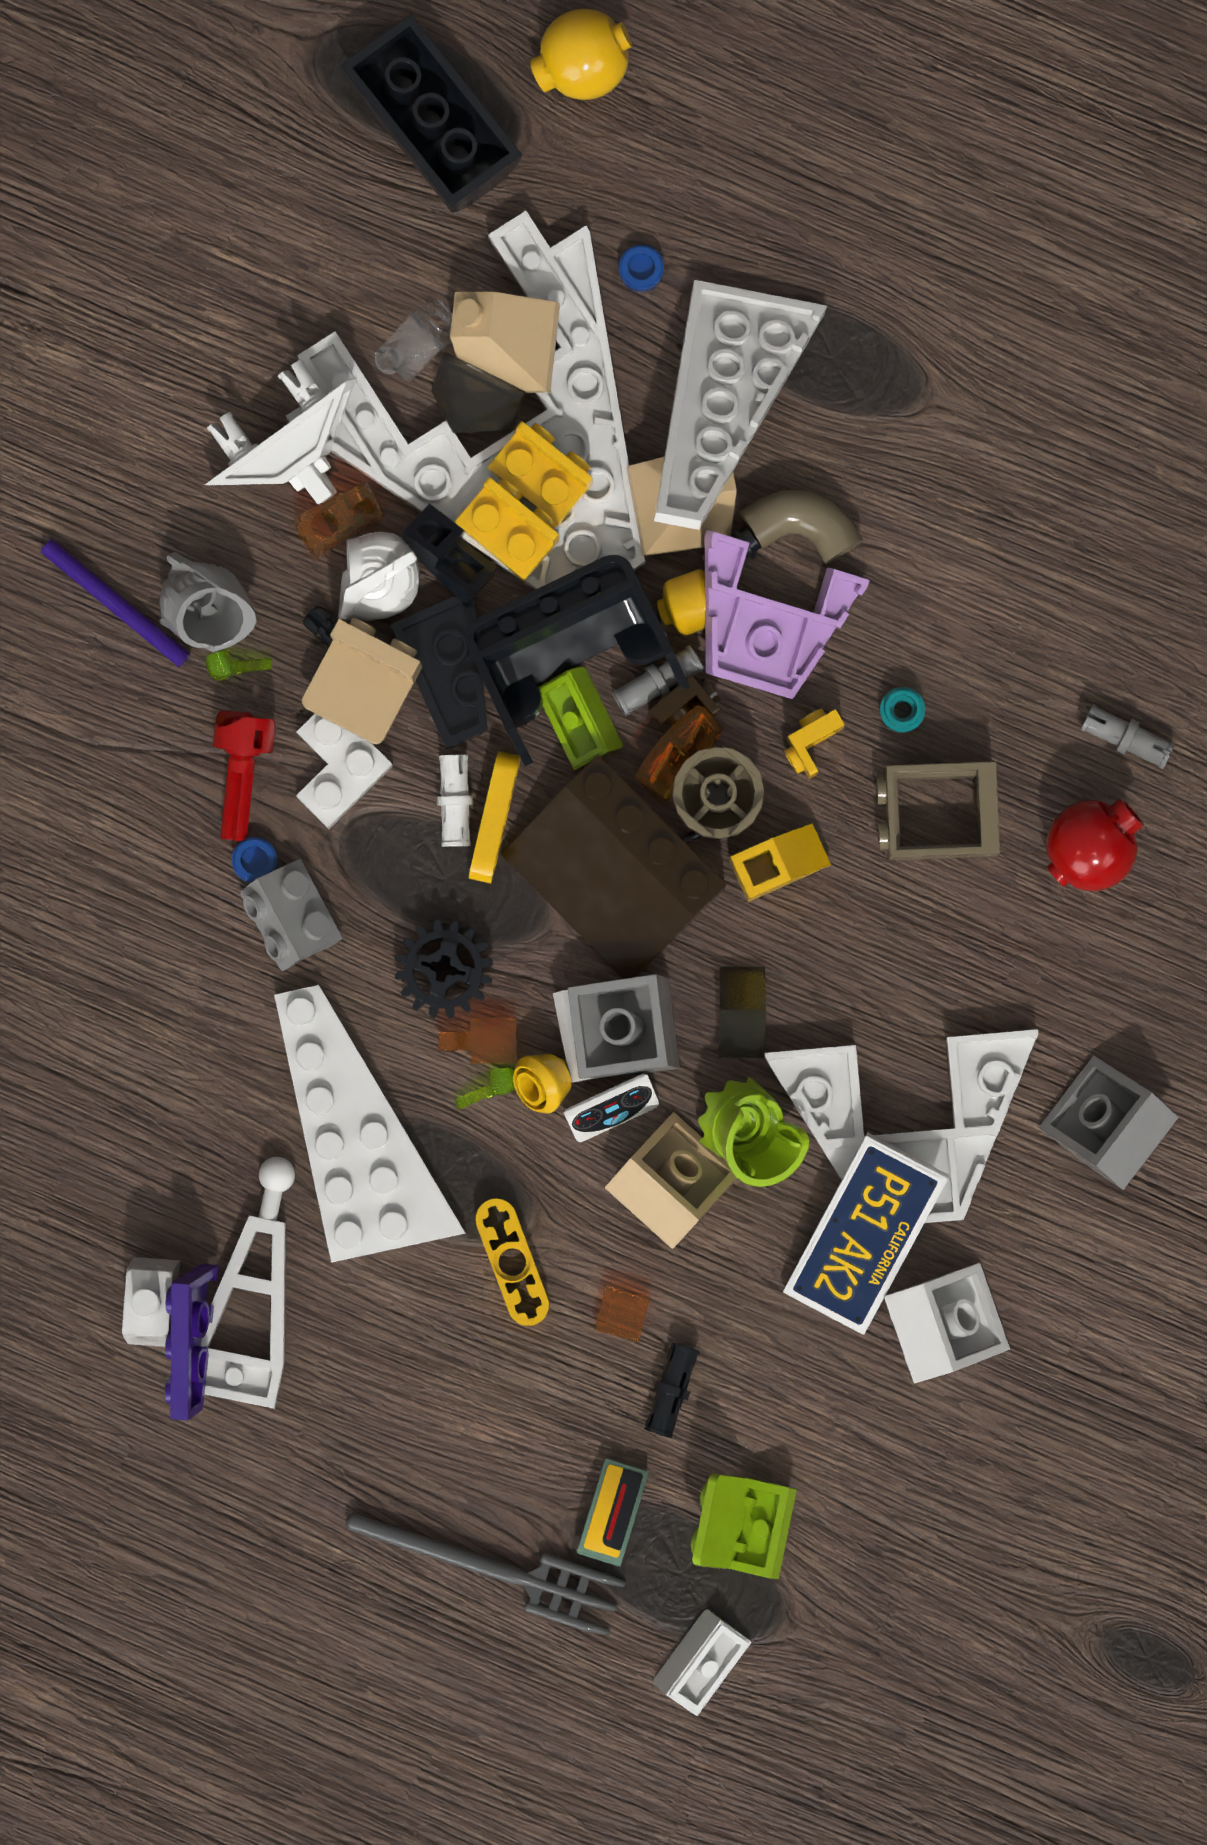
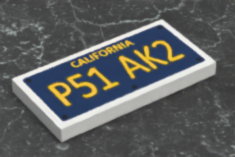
(865, 1233)

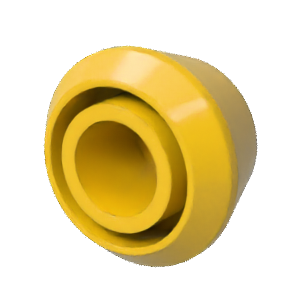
(542, 1081)

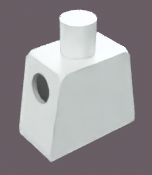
(144, 1300)

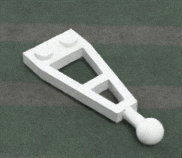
(238, 1375)

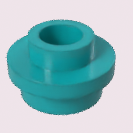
(908, 696)

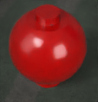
(1093, 844)

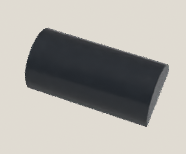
(432, 114)

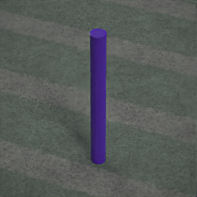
(115, 603)

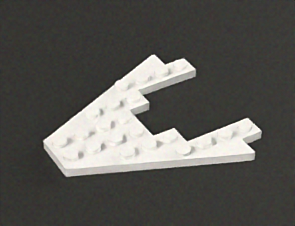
(579, 414)

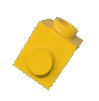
(815, 729)

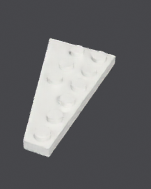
(729, 374)
(362, 1162)

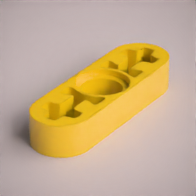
(494, 817)
(510, 1226)

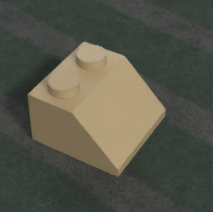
(671, 1180)

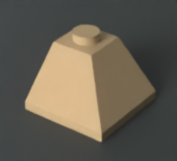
(507, 336)
(667, 538)

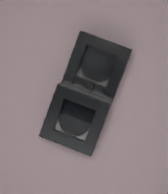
(443, 552)

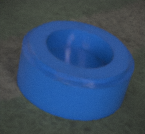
(641, 268)
(254, 859)

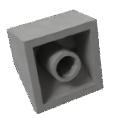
(623, 1027)
(1109, 1122)

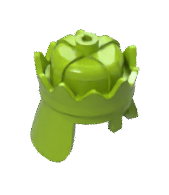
(751, 1134)

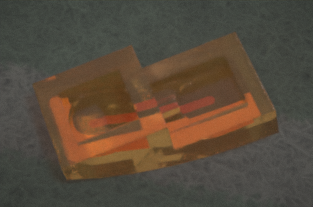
(690, 734)

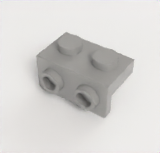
(290, 914)

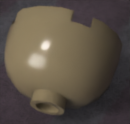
(718, 792)

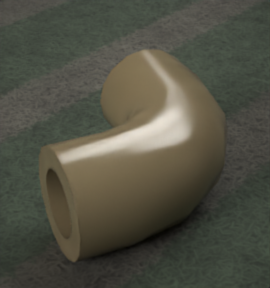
(802, 514)

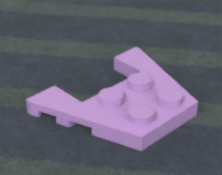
(760, 638)

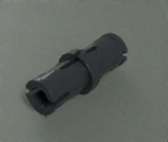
(671, 1390)

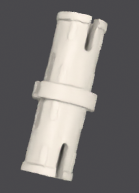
(454, 800)

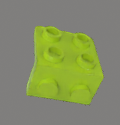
(743, 1525)

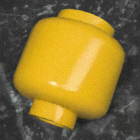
(684, 602)

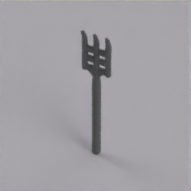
(533, 1581)

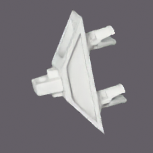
(297, 449)

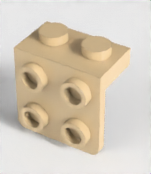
(362, 681)

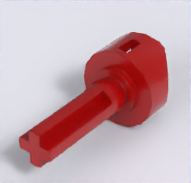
(243, 738)

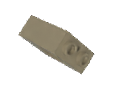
(986, 808)

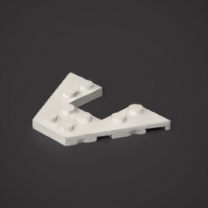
(982, 1083)

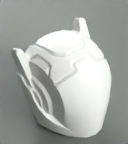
(378, 577)

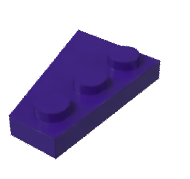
(183, 1346)

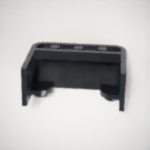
(559, 629)

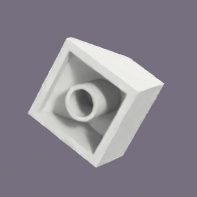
(947, 1323)

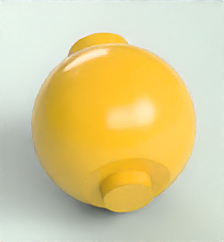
(582, 55)

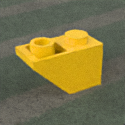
(779, 861)

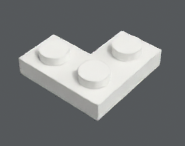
(350, 772)

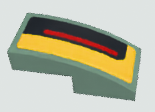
(612, 1512)

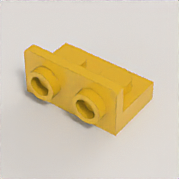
(542, 471)
(509, 528)

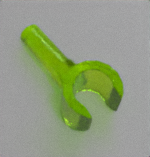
(222, 668)
(500, 1084)

